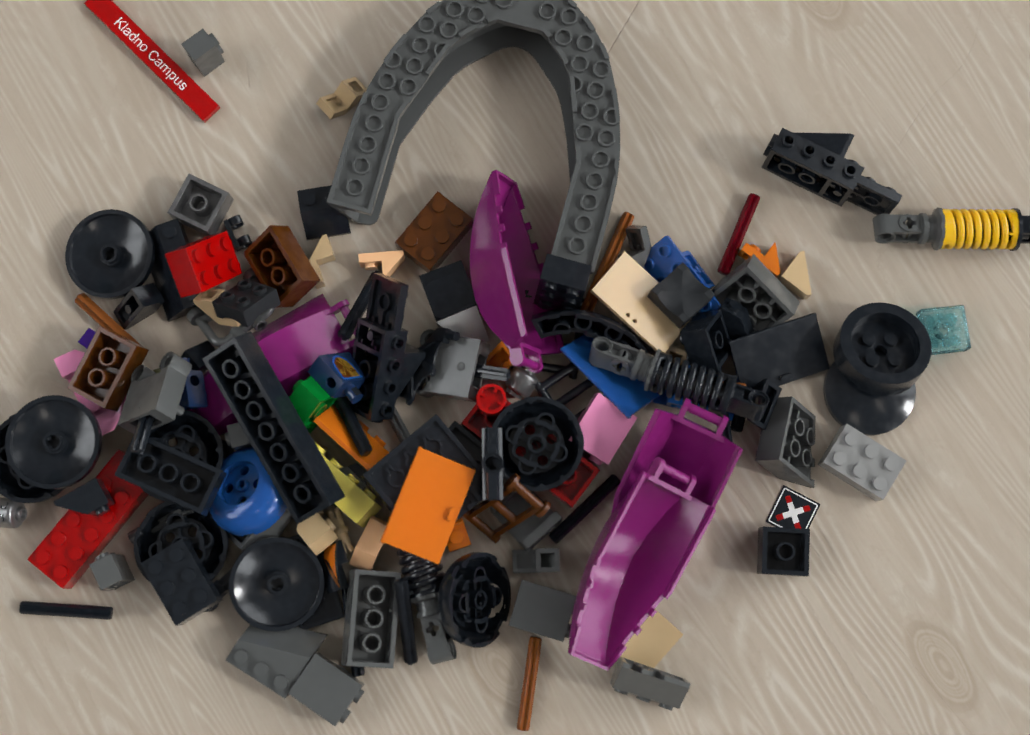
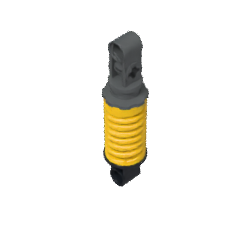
(956, 229)

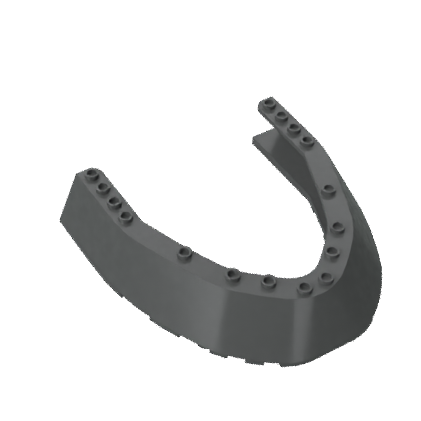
(452, 38)

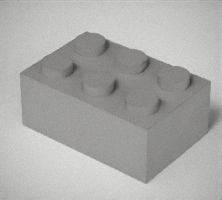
(862, 462)

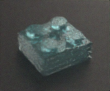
(950, 318)

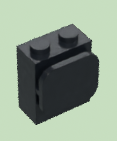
(448, 290)

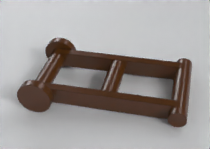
(512, 484)

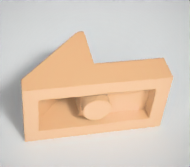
(388, 260)

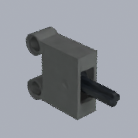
(460, 369)
(153, 398)

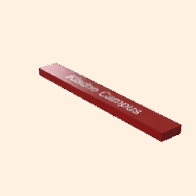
(154, 58)

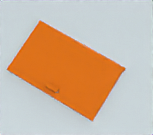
(425, 503)

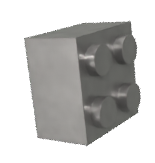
(200, 205)

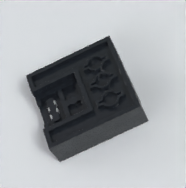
(391, 471)

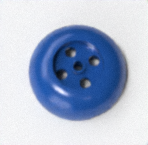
(262, 503)

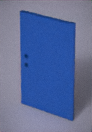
(619, 389)

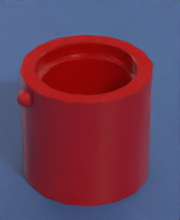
(491, 400)

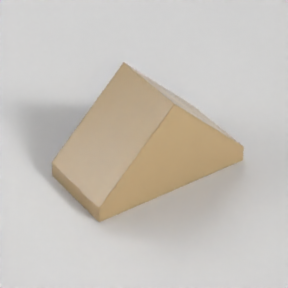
(796, 277)

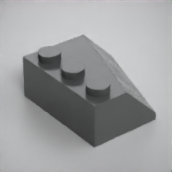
(759, 292)
(787, 443)
(649, 683)

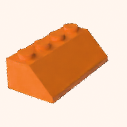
(333, 425)

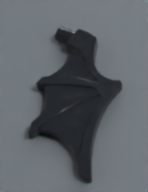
(427, 367)

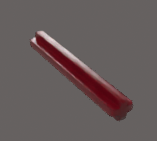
(738, 234)

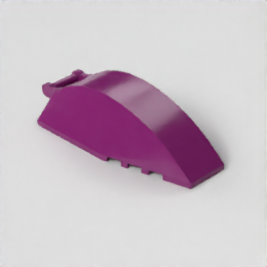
(502, 270)
(290, 348)
(686, 448)
(636, 563)

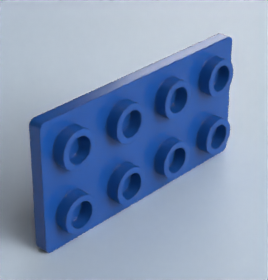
(666, 257)

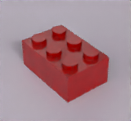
(203, 264)

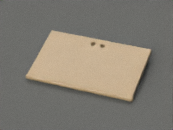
(625, 292)
(653, 641)

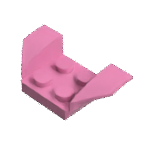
(106, 418)

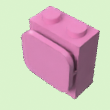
(603, 429)

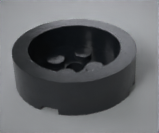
(891, 331)

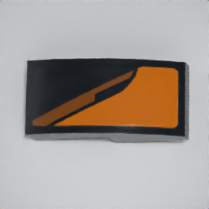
(333, 570)

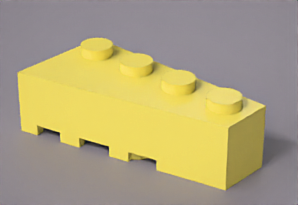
(357, 503)

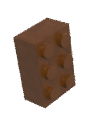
(434, 233)
(282, 264)
(107, 368)

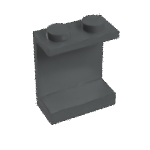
(532, 529)

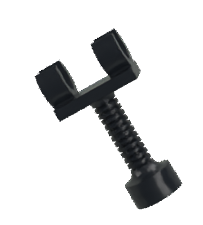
(234, 223)

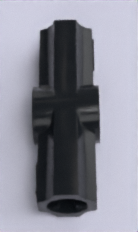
(492, 479)

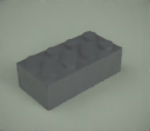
(370, 619)

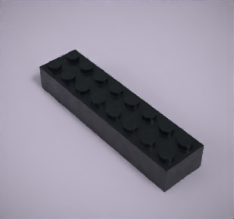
(273, 427)

